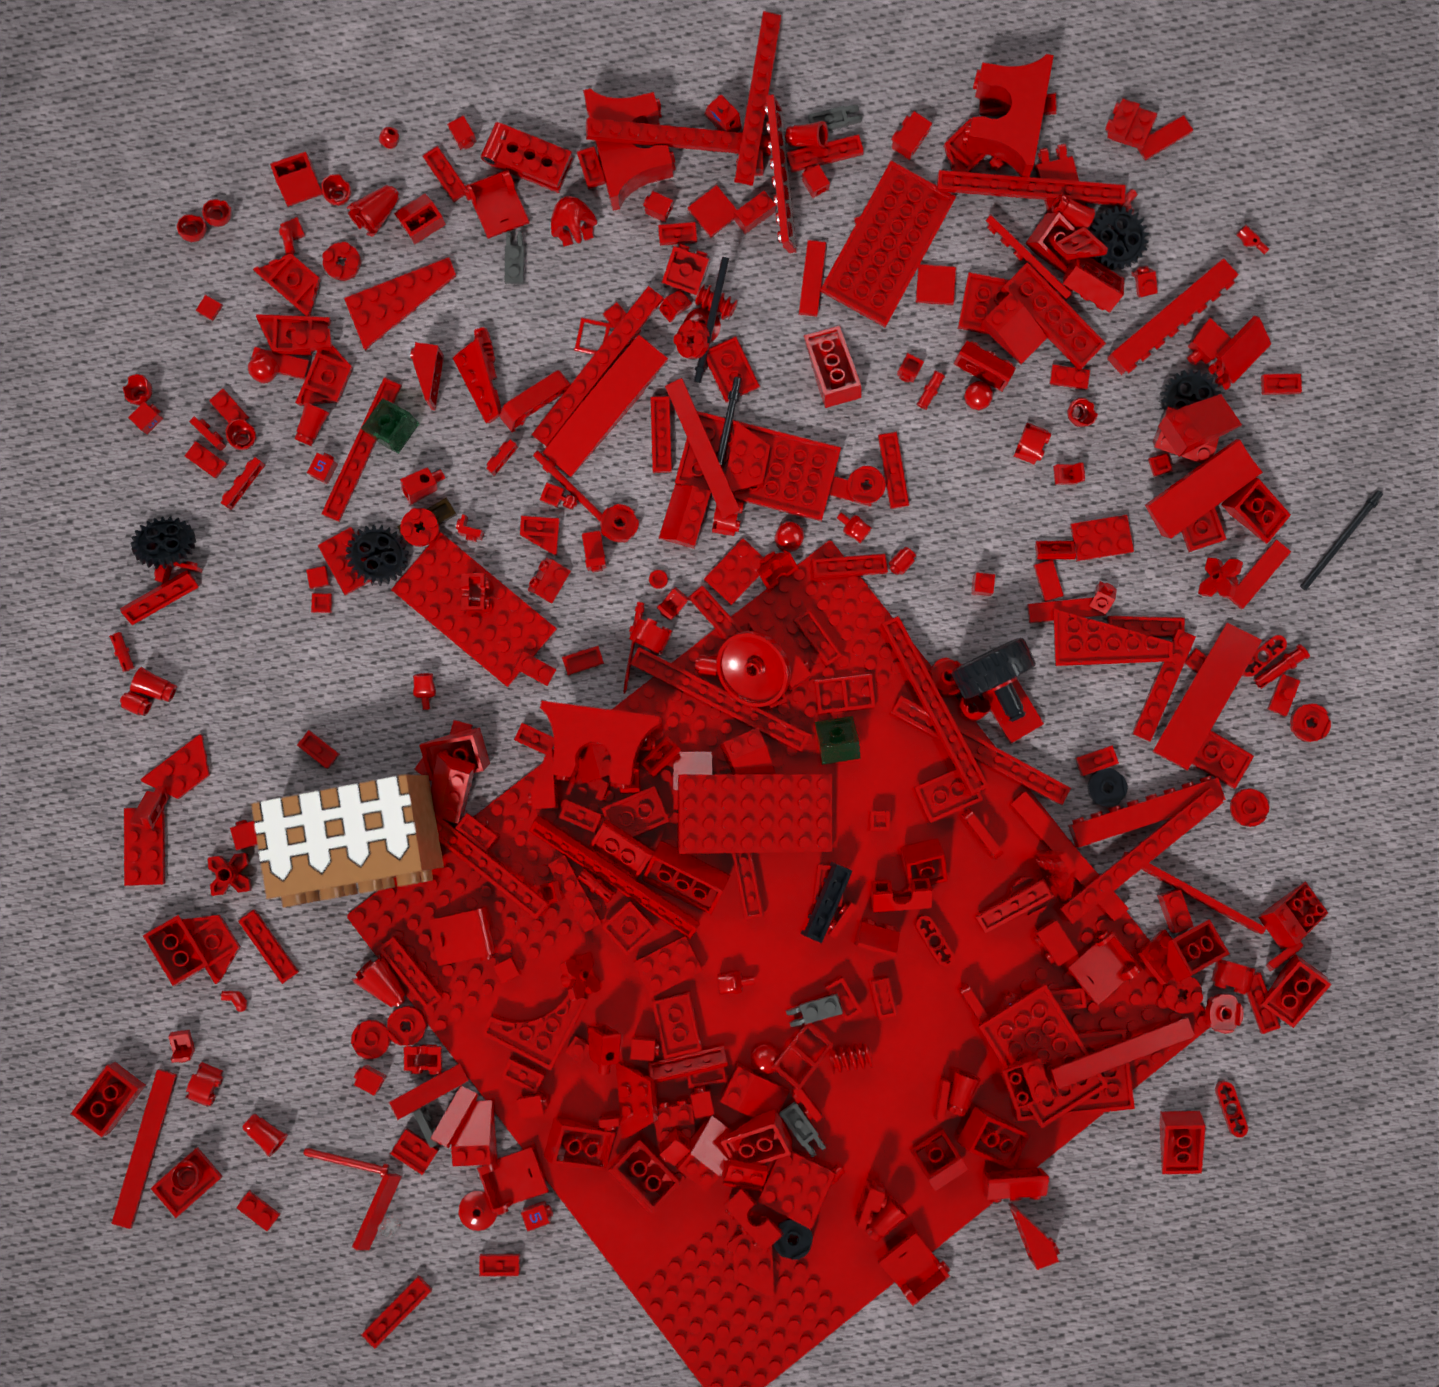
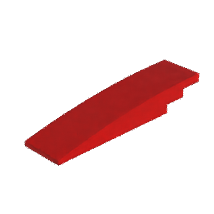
(605, 405)
(1207, 696)

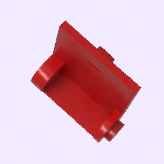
(496, 203)
(462, 937)
(1106, 965)
(510, 1180)
(914, 1268)

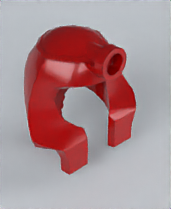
(570, 212)

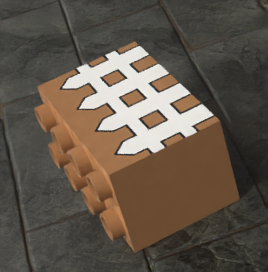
(347, 838)

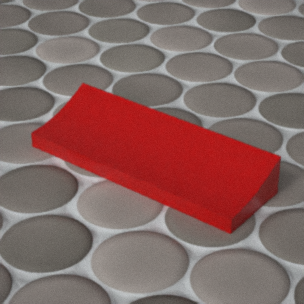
(1202, 489)

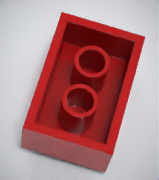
(108, 1099)

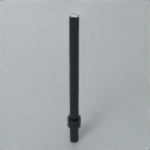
(733, 398)

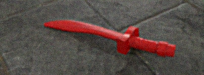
(639, 610)

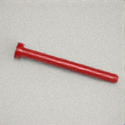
(347, 1161)

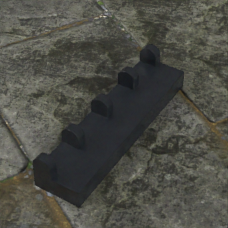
(827, 902)

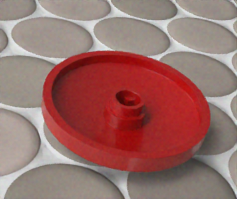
(753, 668)

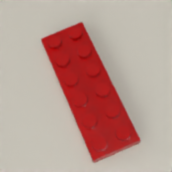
(1054, 316)

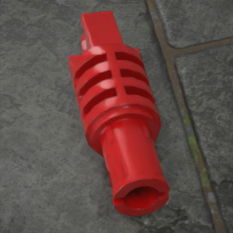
(487, 347)

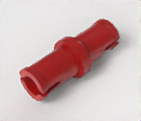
(930, 390)
(121, 652)
(596, 885)

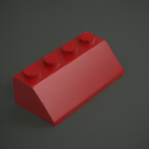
(685, 877)

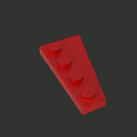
(476, 375)

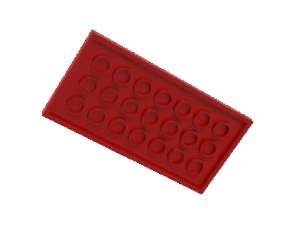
(887, 244)
(795, 476)
(490, 635)
(754, 813)

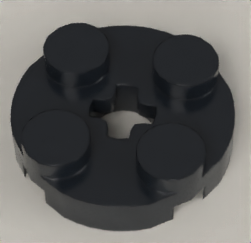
(1115, 795)
(803, 1244)

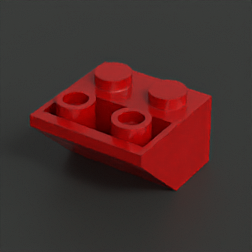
(296, 178)
(420, 218)
(1026, 1082)

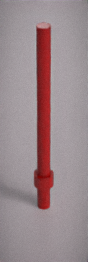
(550, 468)

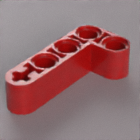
(534, 398)

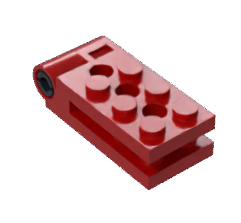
(506, 139)

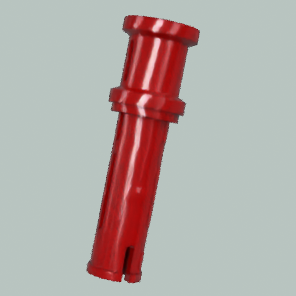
(1288, 661)

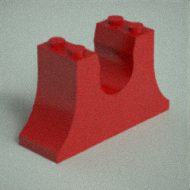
(1023, 96)
(625, 164)
(581, 726)

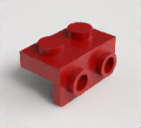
(548, 580)

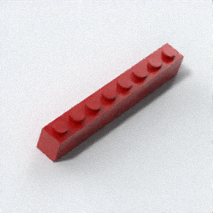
(1172, 316)
(1138, 813)

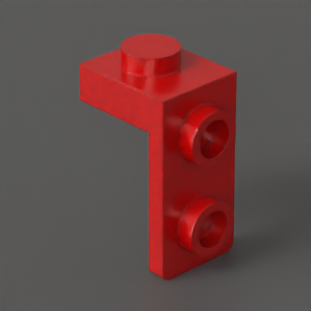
(594, 551)
(162, 575)

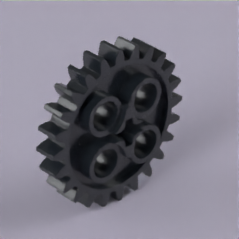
(1131, 227)
(1193, 382)
(163, 542)
(383, 570)

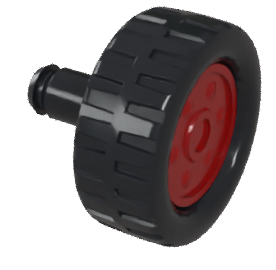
(995, 673)

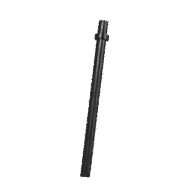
(700, 368)
(1371, 503)

